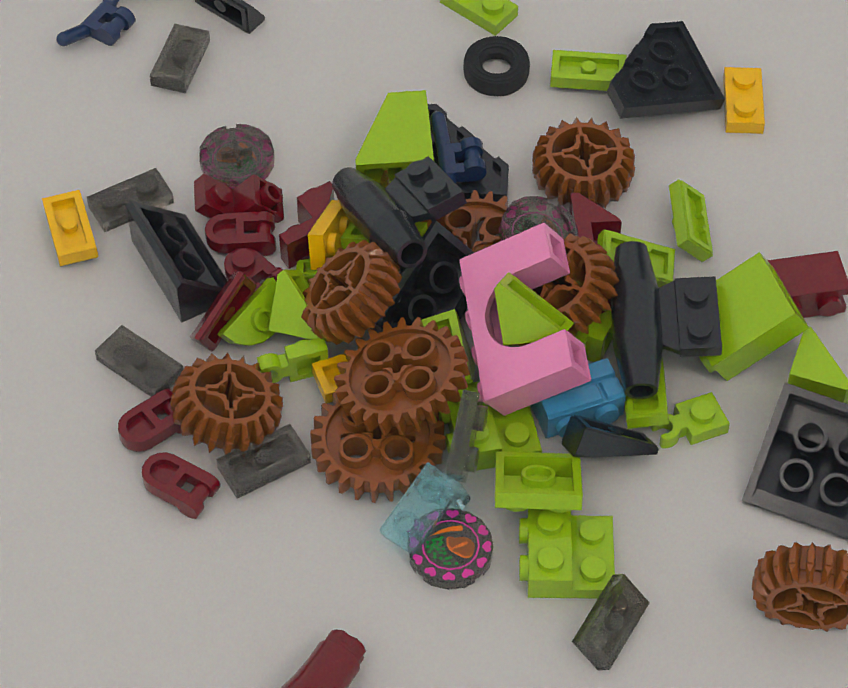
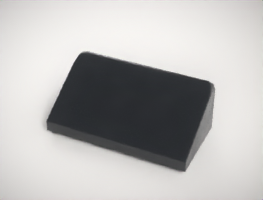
(236, 12)

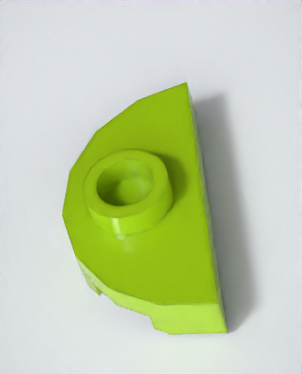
(252, 320)

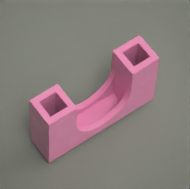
(528, 373)

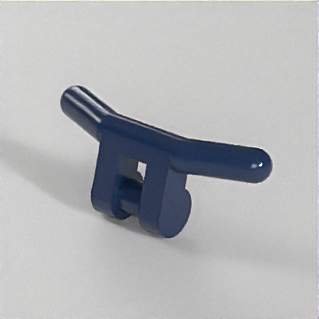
(102, 24)
(449, 153)

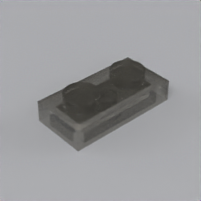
(180, 58)
(110, 204)
(138, 361)
(470, 419)
(263, 463)
(610, 622)

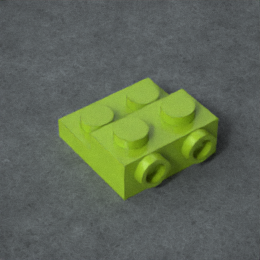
(502, 433)
(538, 481)
(566, 554)

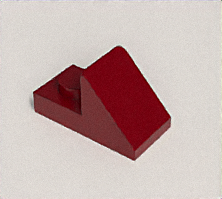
(592, 218)

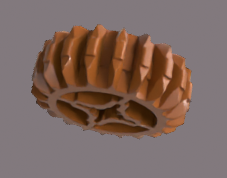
(583, 161)
(588, 286)
(351, 292)
(226, 403)
(803, 586)

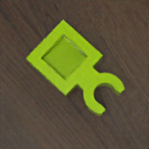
(296, 360)
(696, 419)

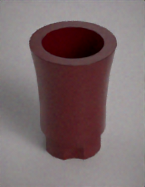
(331, 664)

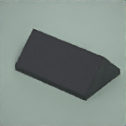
(175, 258)
(433, 284)

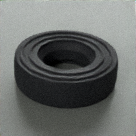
(496, 83)

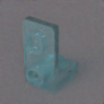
(422, 508)

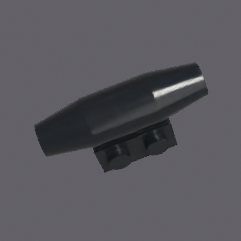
(391, 212)
(650, 319)

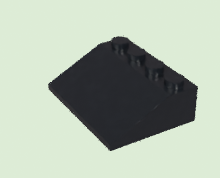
(804, 462)

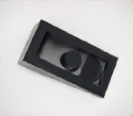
(599, 439)

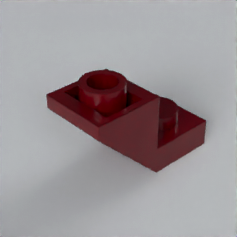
(250, 196)
(310, 206)

